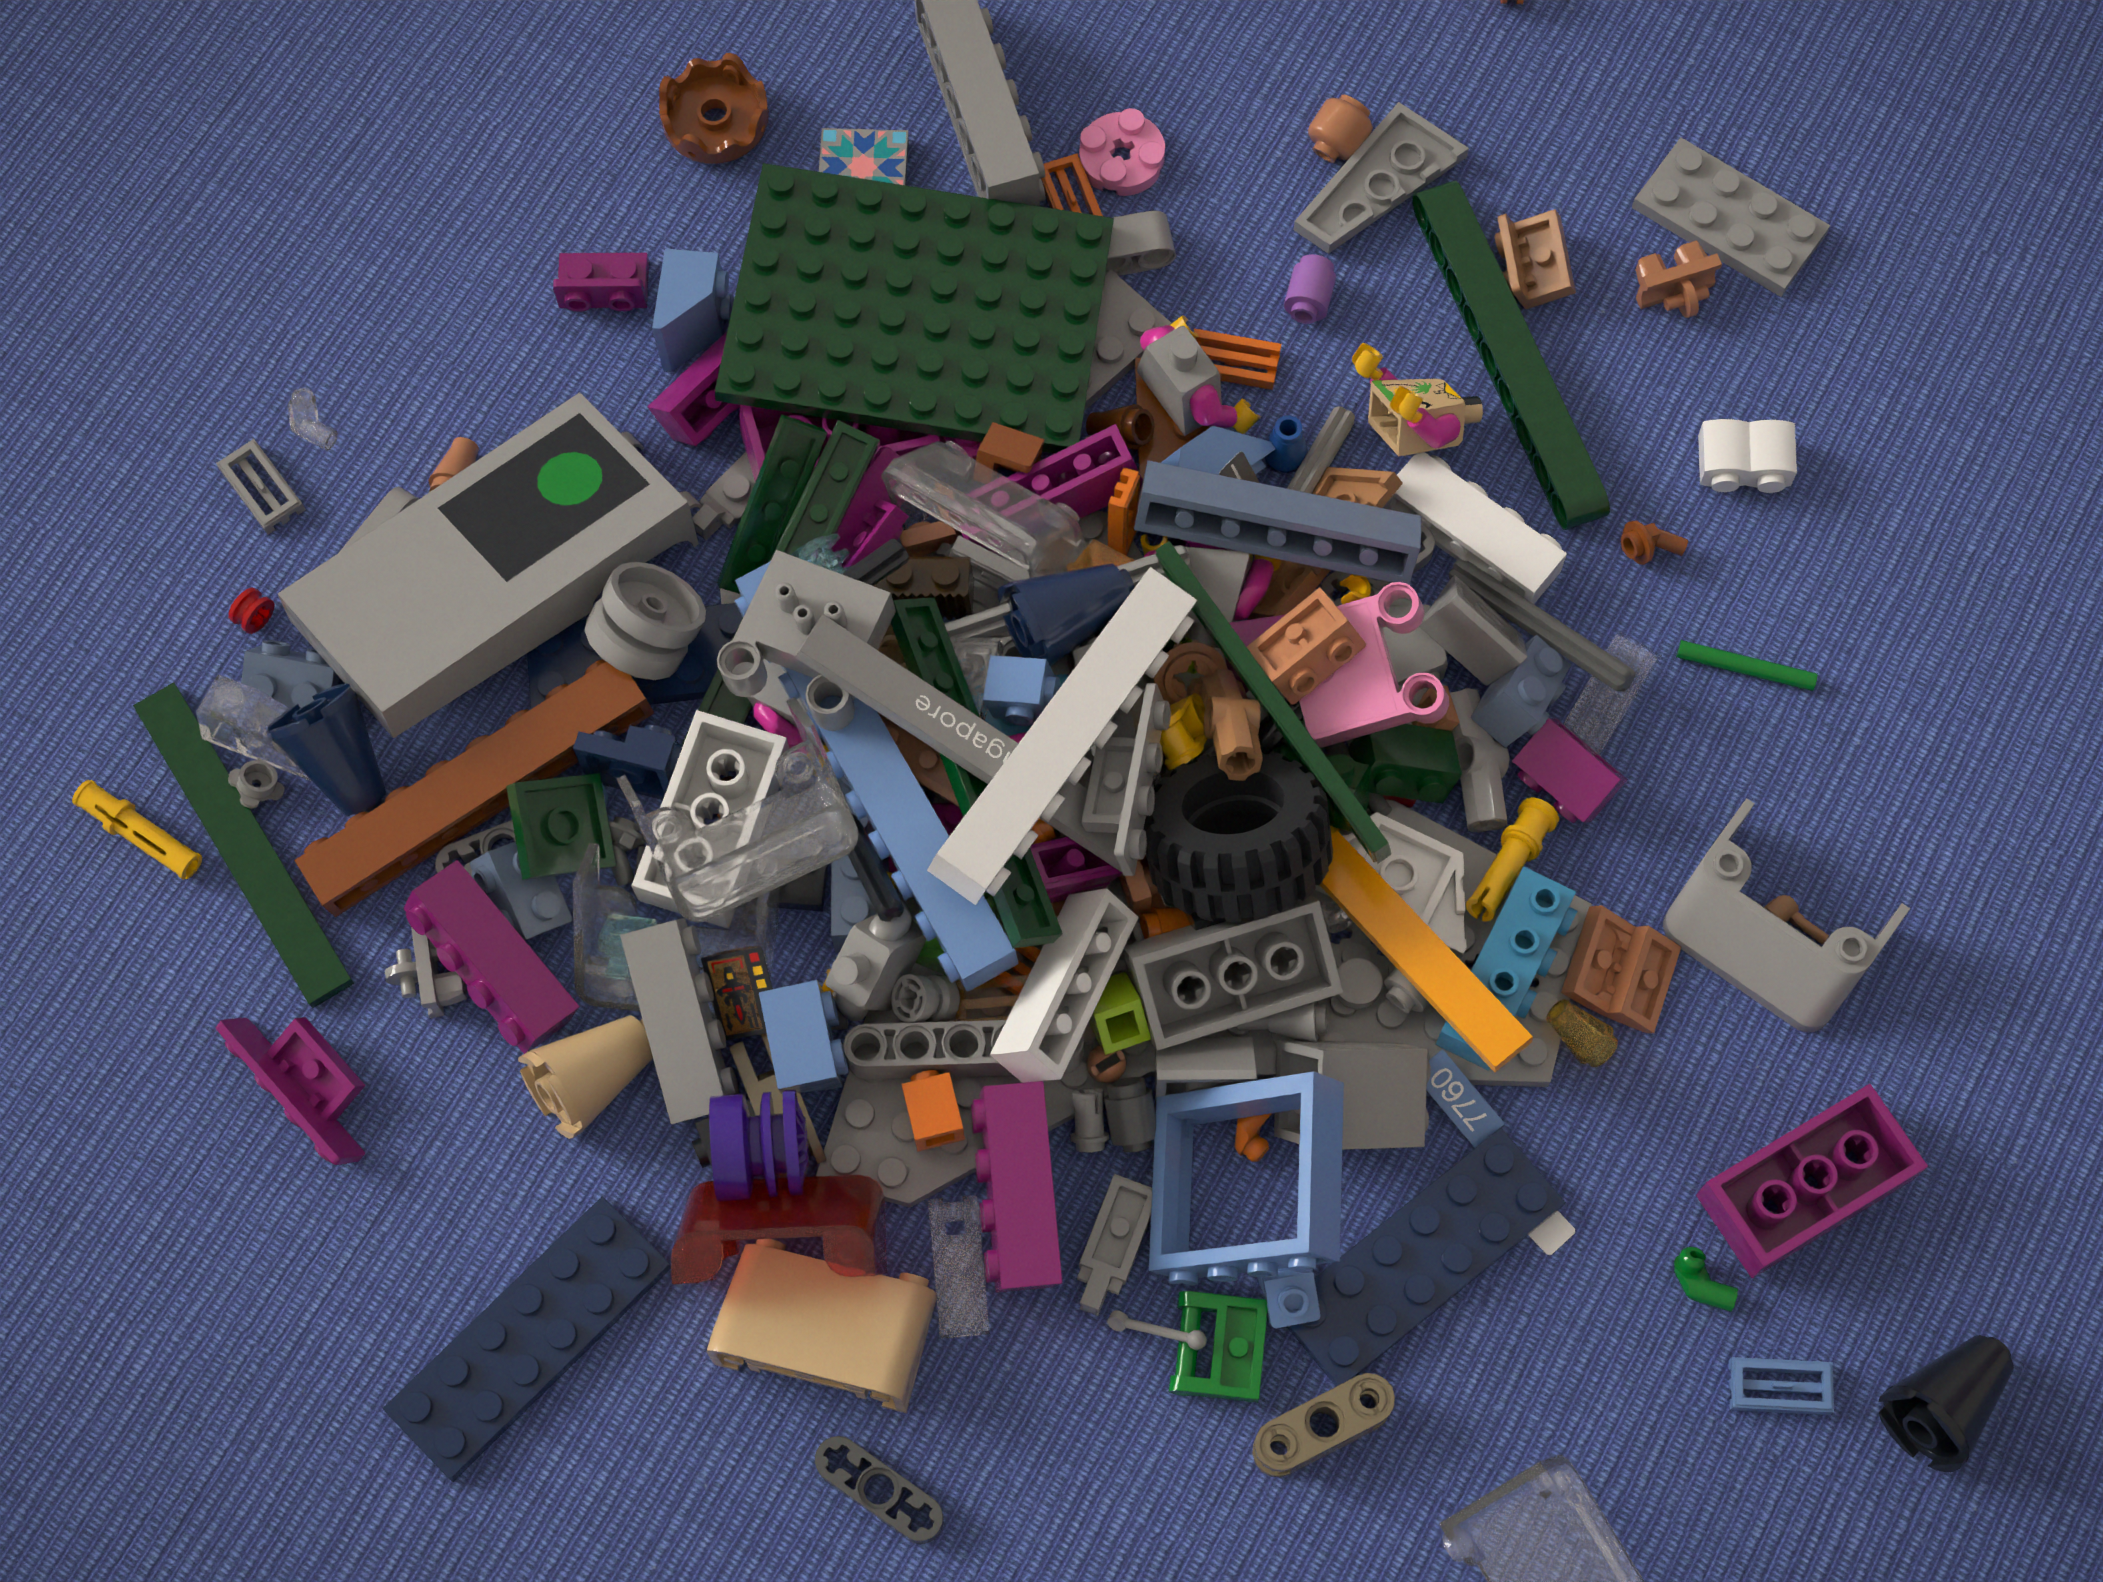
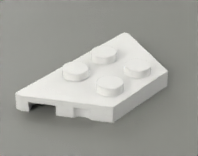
(1424, 876)

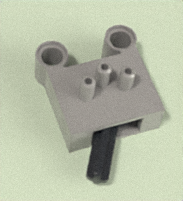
(788, 607)

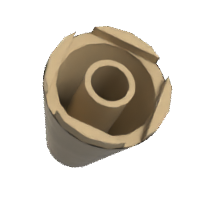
(585, 1071)

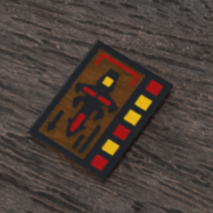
(736, 984)

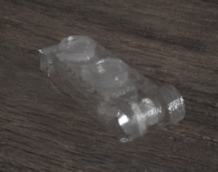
(959, 1269)

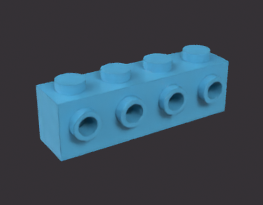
(1518, 949)

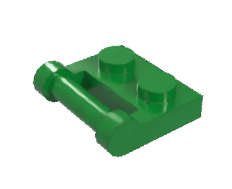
(1236, 1347)

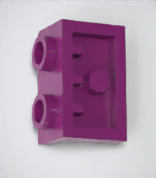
(602, 281)

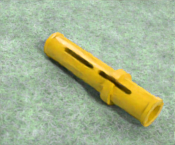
(122, 819)

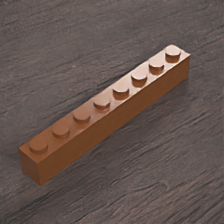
(469, 788)

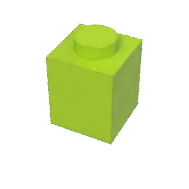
(1119, 1016)

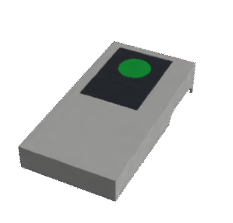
(487, 564)

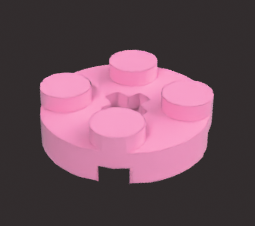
(1125, 130)

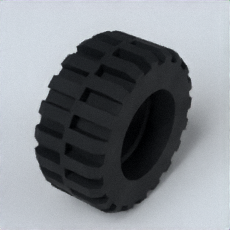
(1238, 843)

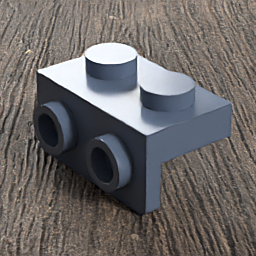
(287, 674)
(529, 904)

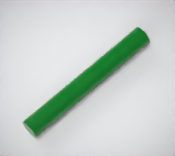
(1747, 665)

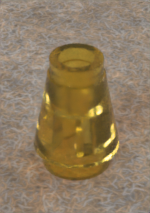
(1583, 1034)

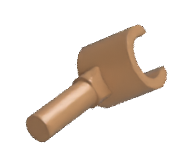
(1788, 910)

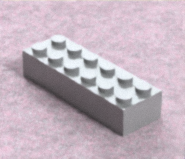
(981, 100)

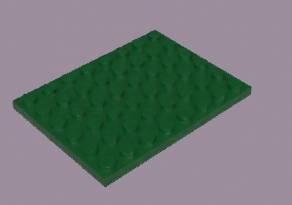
(915, 308)

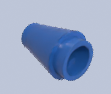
(1288, 443)

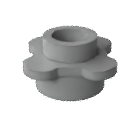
(256, 772)

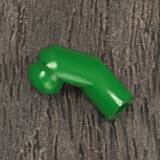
(1697, 1284)

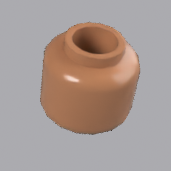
(1339, 128)

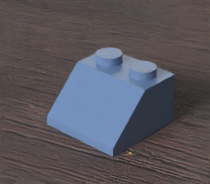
(690, 305)

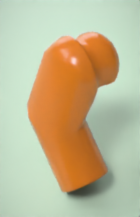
(1248, 1139)

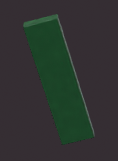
(773, 498)

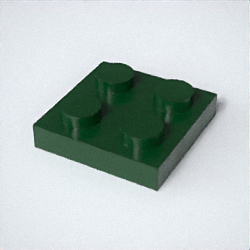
(557, 822)

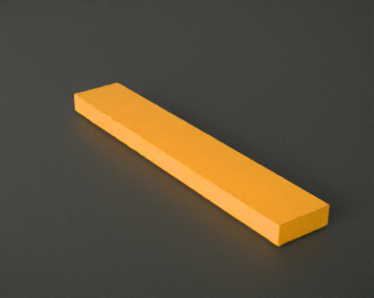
(1423, 957)

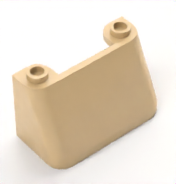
(824, 1327)

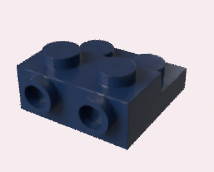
(644, 757)

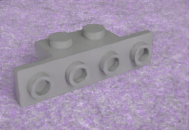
(1122, 779)

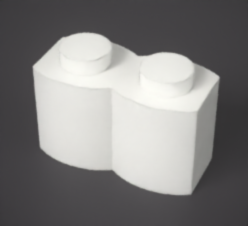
(1747, 454)

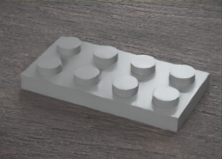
(1731, 216)

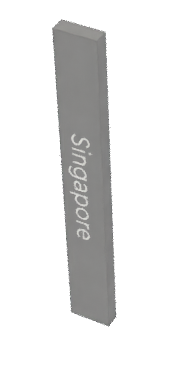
(934, 719)

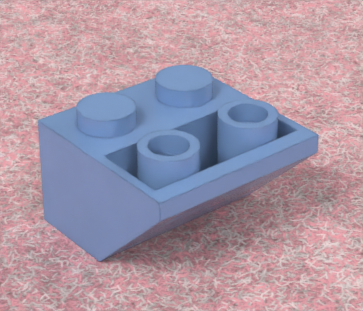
(802, 1039)

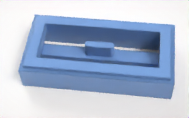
(1738, 1385)

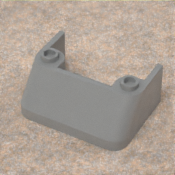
(1760, 950)

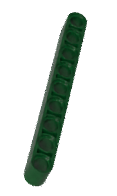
(1511, 356)

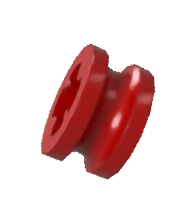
(251, 610)

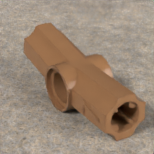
(1232, 724)

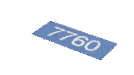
(1461, 1100)

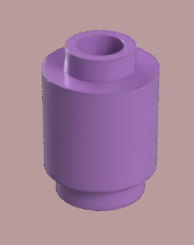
(1310, 289)

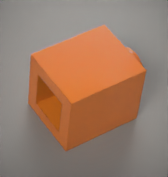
(933, 1110)

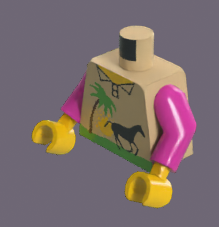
(1414, 412)

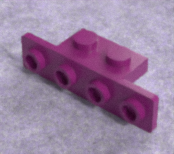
(871, 516)
(304, 1079)

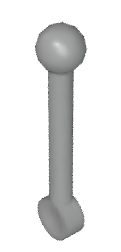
(1119, 1321)

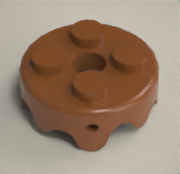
(708, 86)

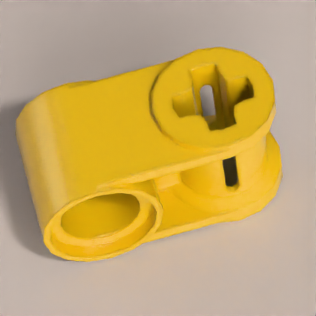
(1185, 733)

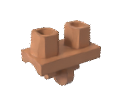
(1678, 285)

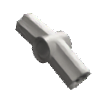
(1482, 767)

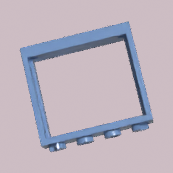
(1318, 1183)

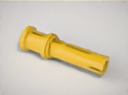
(1519, 845)

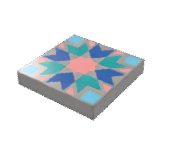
(865, 154)

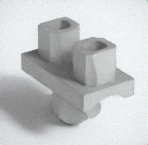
(434, 988)

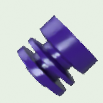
(756, 1145)

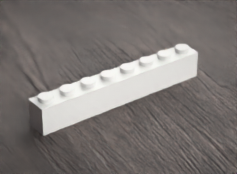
(1061, 737)

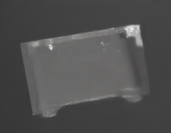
(1539, 1531)

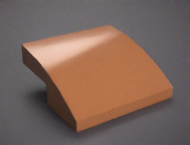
(1621, 969)

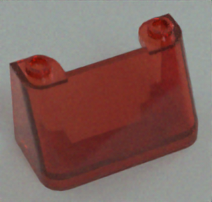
(839, 1208)

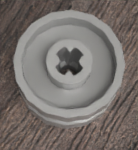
(645, 620)

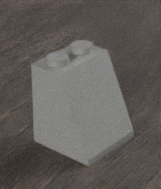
(1381, 1090)

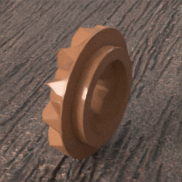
(1205, 660)

